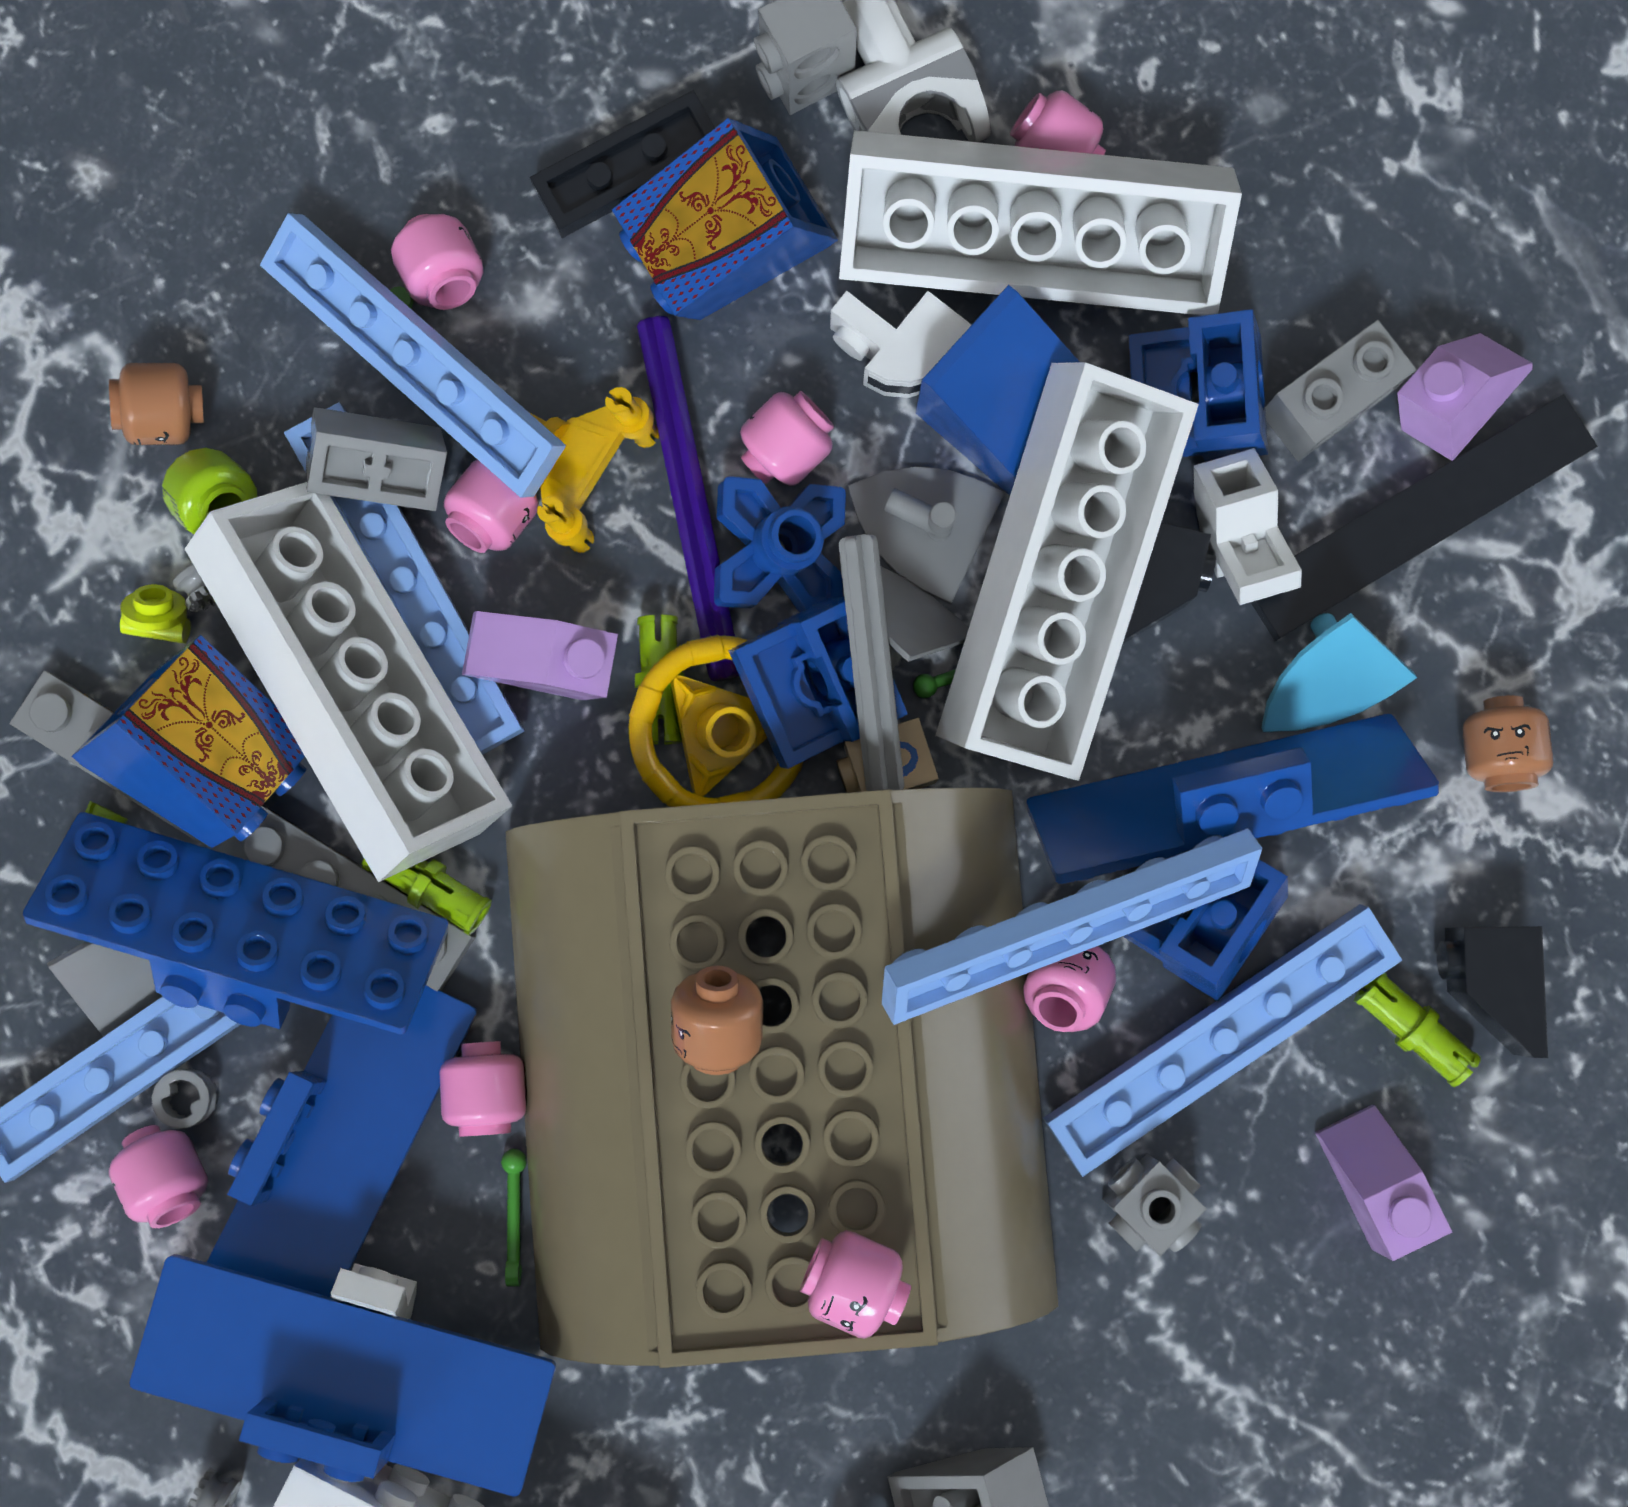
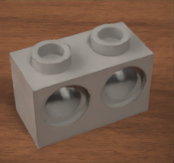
(804, 50)
(1338, 390)

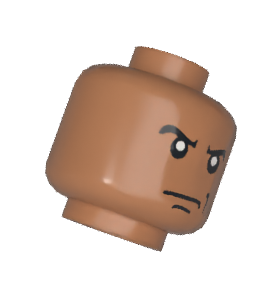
(154, 404)
(1507, 744)
(716, 1020)

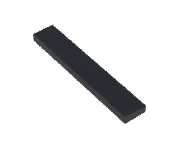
(1428, 513)

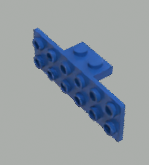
(1253, 787)
(236, 929)
(335, 1145)
(341, 1379)

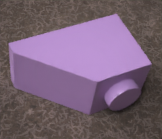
(1458, 392)
(540, 655)
(1383, 1184)

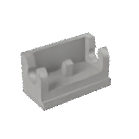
(375, 459)

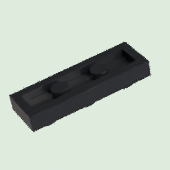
(614, 167)

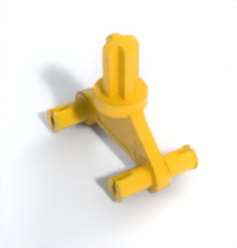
(589, 448)

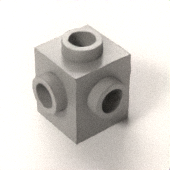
(1134, 1190)

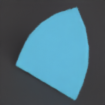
(1334, 677)

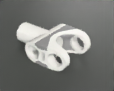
(908, 76)

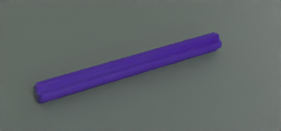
(685, 482)

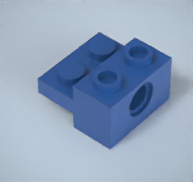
(1229, 367)
(804, 682)
(1217, 935)

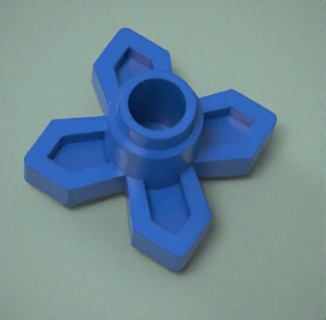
(760, 523)

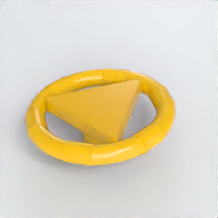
(714, 728)

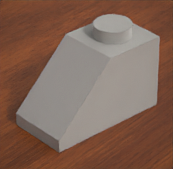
(973, 1480)

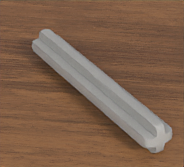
(871, 662)

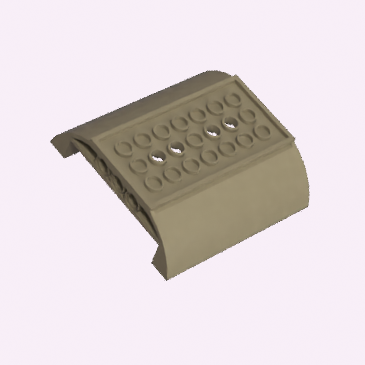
(909, 1130)

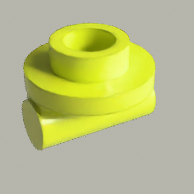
(155, 614)

